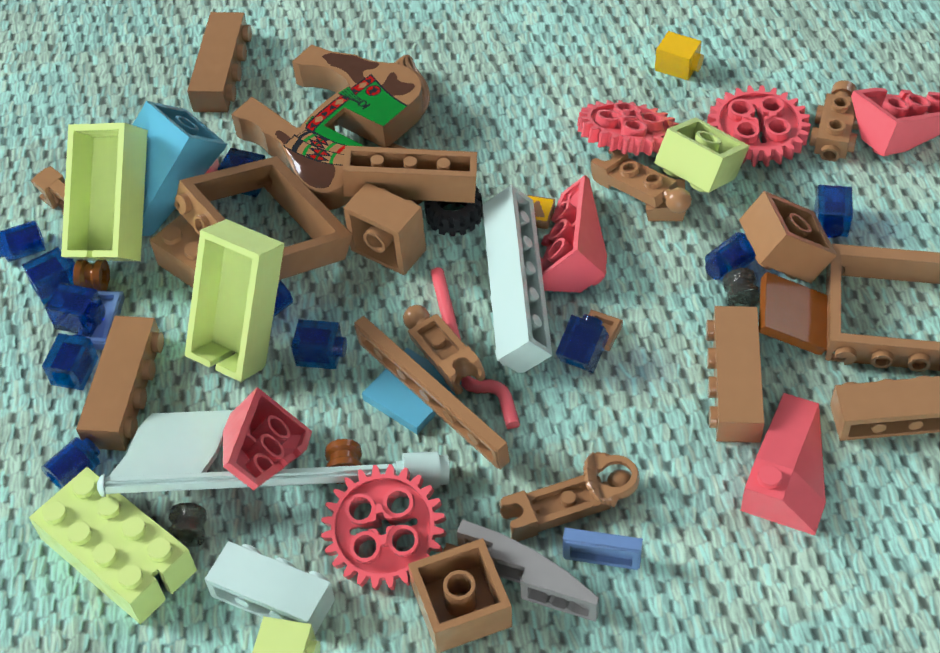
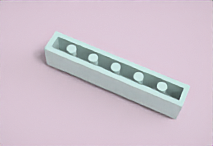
(516, 281)

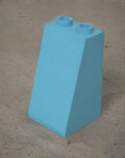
(176, 150)

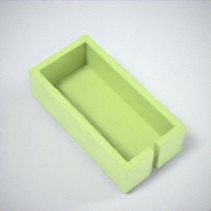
(104, 192)
(233, 299)
(113, 545)

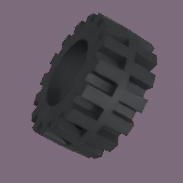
(456, 220)

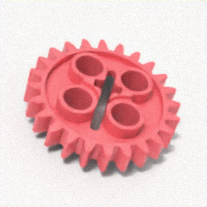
(780, 121)
(624, 126)
(380, 492)

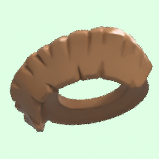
(603, 493)

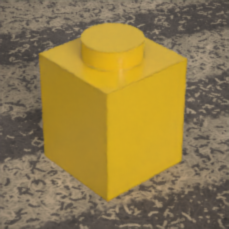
(678, 56)

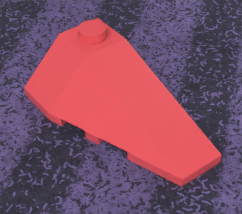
(896, 121)
(575, 243)
(261, 439)
(789, 468)

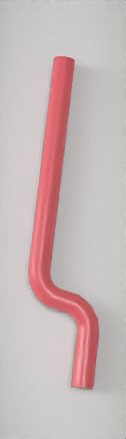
(469, 383)

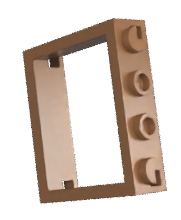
(329, 236)
(879, 264)

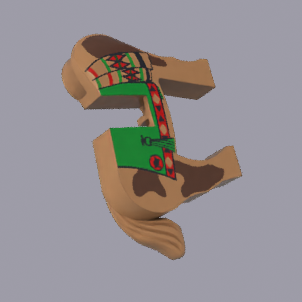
(370, 100)

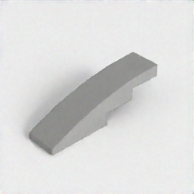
(538, 577)

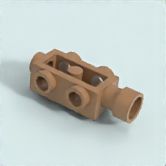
(836, 123)

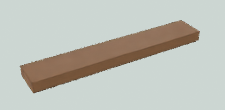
(432, 393)

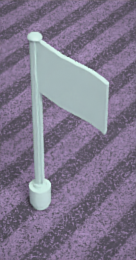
(179, 448)

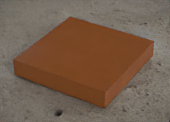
(793, 313)

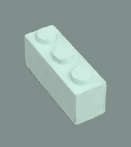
(269, 586)

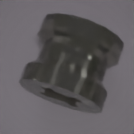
(741, 288)
(187, 523)

